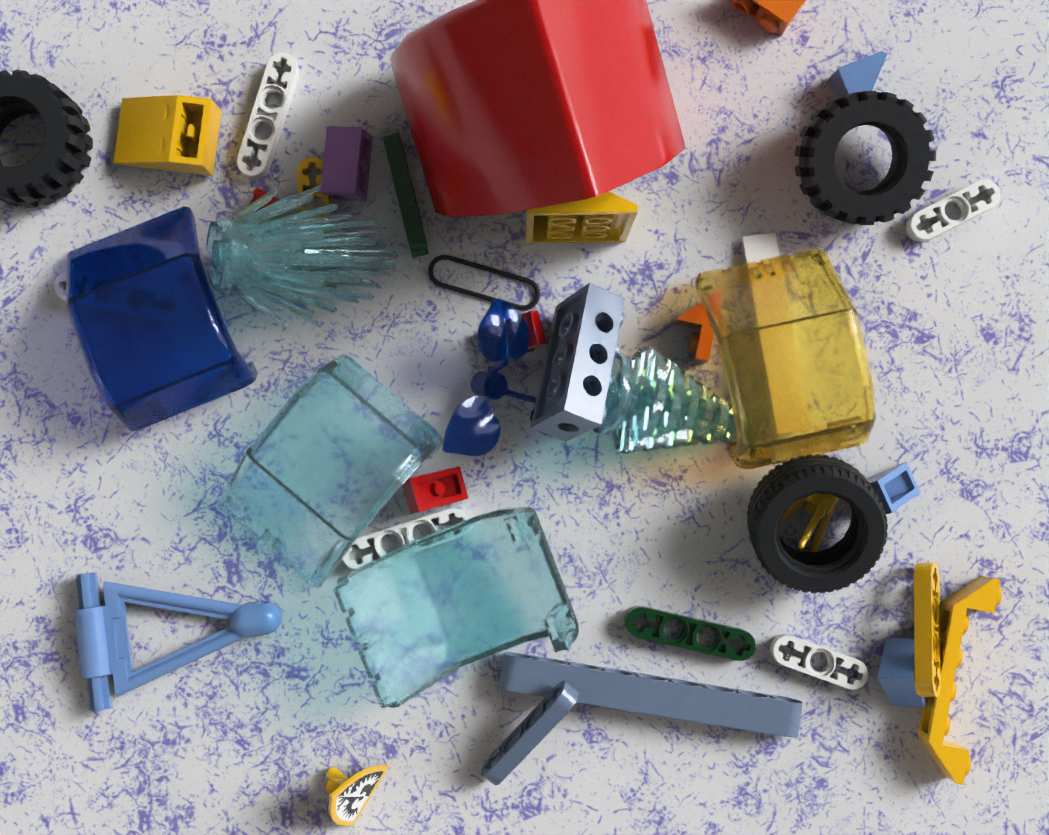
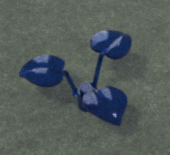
(499, 337)

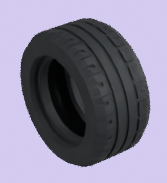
(831, 567)

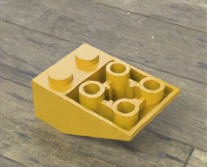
(168, 133)

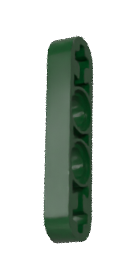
(405, 193)
(689, 633)

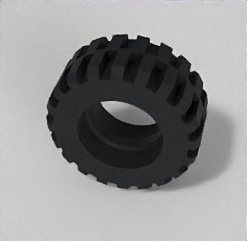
(63, 146)
(908, 164)

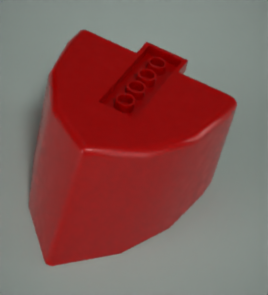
(535, 102)

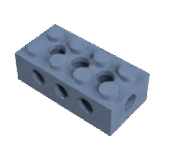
(578, 363)

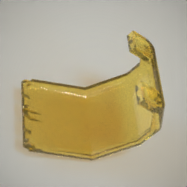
(789, 357)

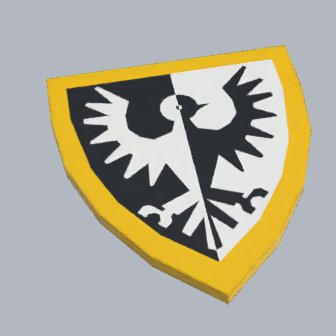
(351, 794)

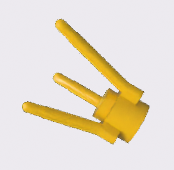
(821, 508)

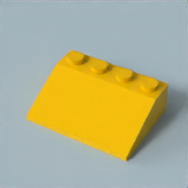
(588, 220)

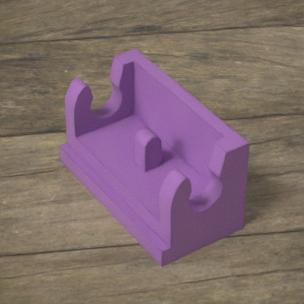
(346, 163)

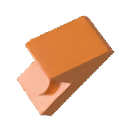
(700, 342)

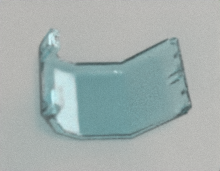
(327, 467)
(455, 601)

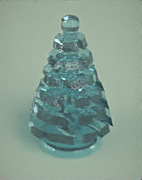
(662, 406)

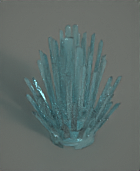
(299, 253)

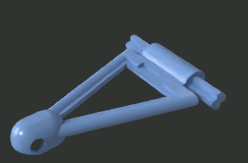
(105, 635)

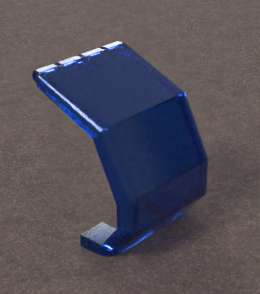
(152, 321)

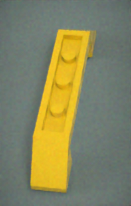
(980, 595)

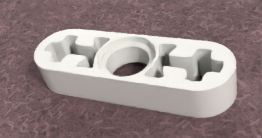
(957, 198)
(844, 660)

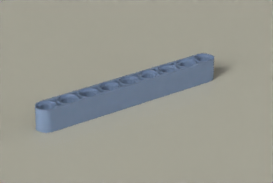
(653, 694)

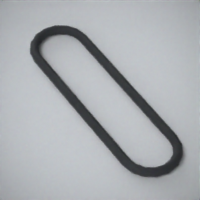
(485, 268)

